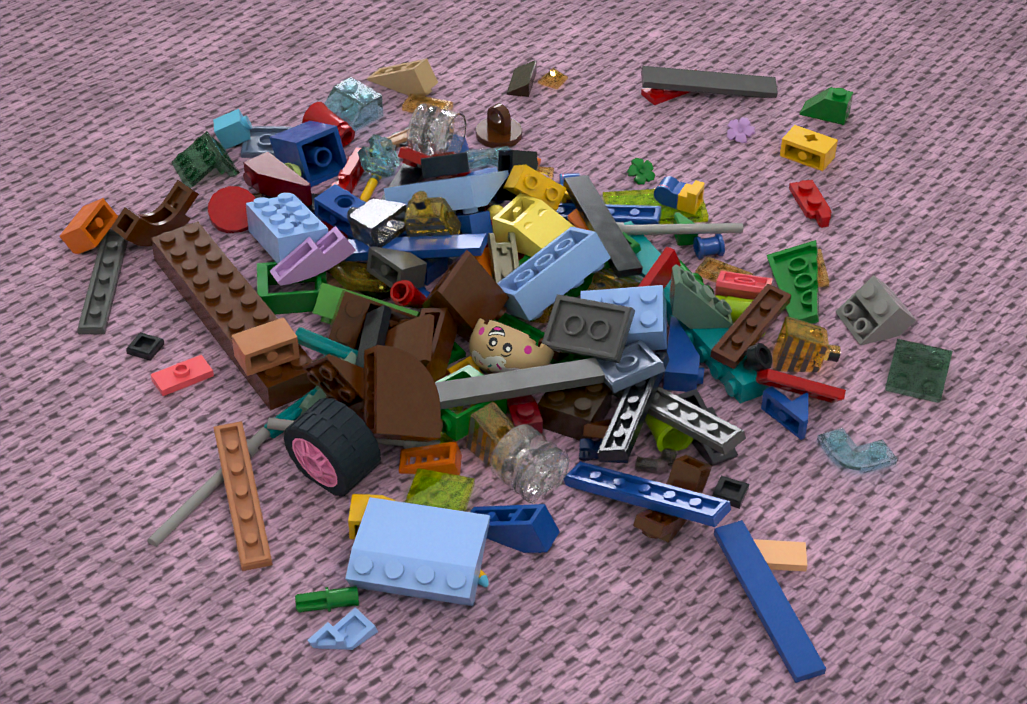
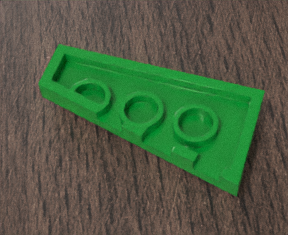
(797, 274)

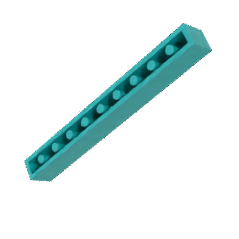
(738, 381)

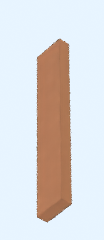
(242, 496)

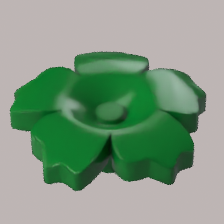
(641, 171)

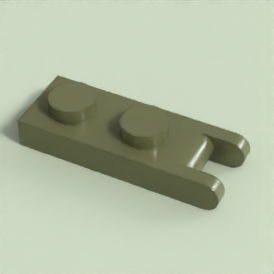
(502, 256)

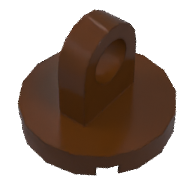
(498, 130)

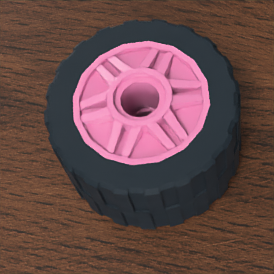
(332, 446)

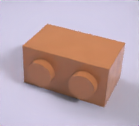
(265, 346)

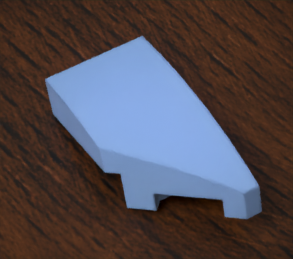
(346, 634)

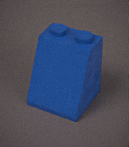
(313, 148)

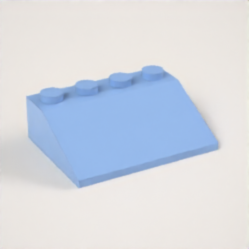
(460, 192)
(418, 551)

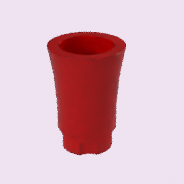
(321, 113)

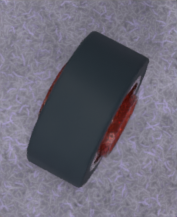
(444, 165)

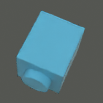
(232, 128)

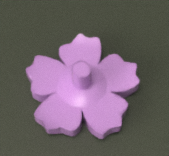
(740, 129)

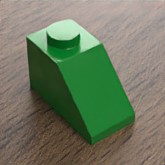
(830, 105)

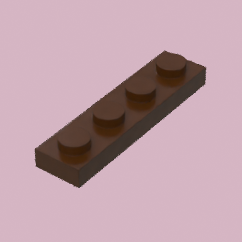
(750, 326)

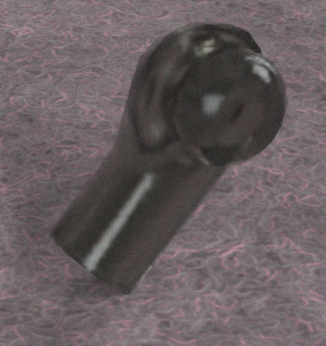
(657, 465)

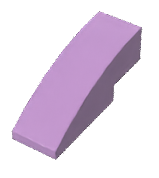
(313, 258)

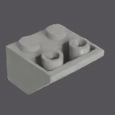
(875, 313)

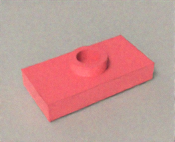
(182, 375)

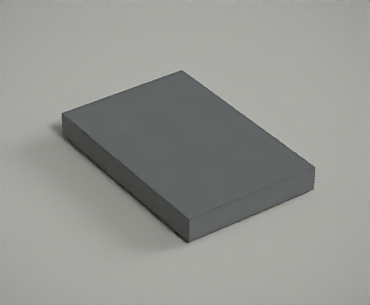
(588, 328)

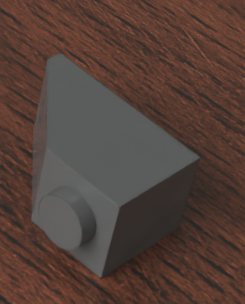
(396, 266)

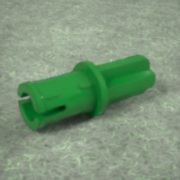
(327, 599)

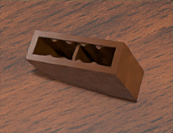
(400, 396)

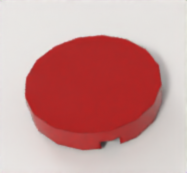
(228, 209)

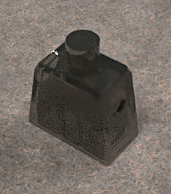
(377, 221)

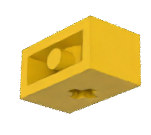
(808, 147)
(534, 184)

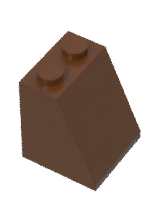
(468, 295)

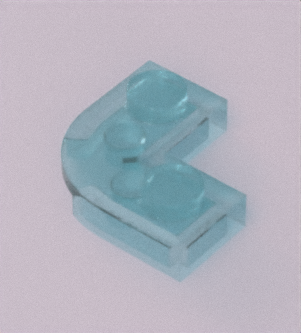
(484, 157)
(380, 158)
(865, 458)

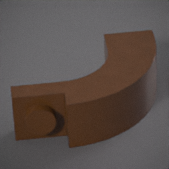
(167, 217)
(686, 474)

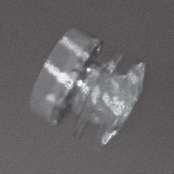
(436, 130)
(529, 463)

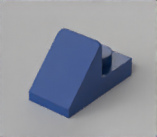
(789, 413)

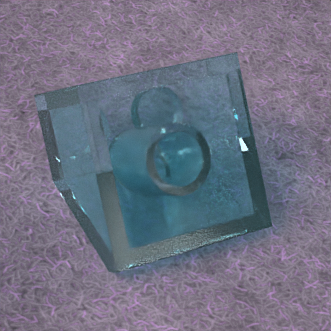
(355, 103)

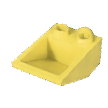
(530, 220)

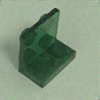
(201, 159)
(918, 370)

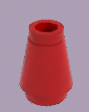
(406, 294)

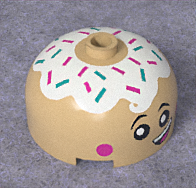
(504, 349)

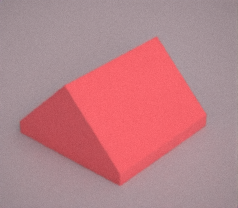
(740, 285)

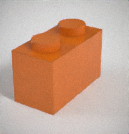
(89, 226)

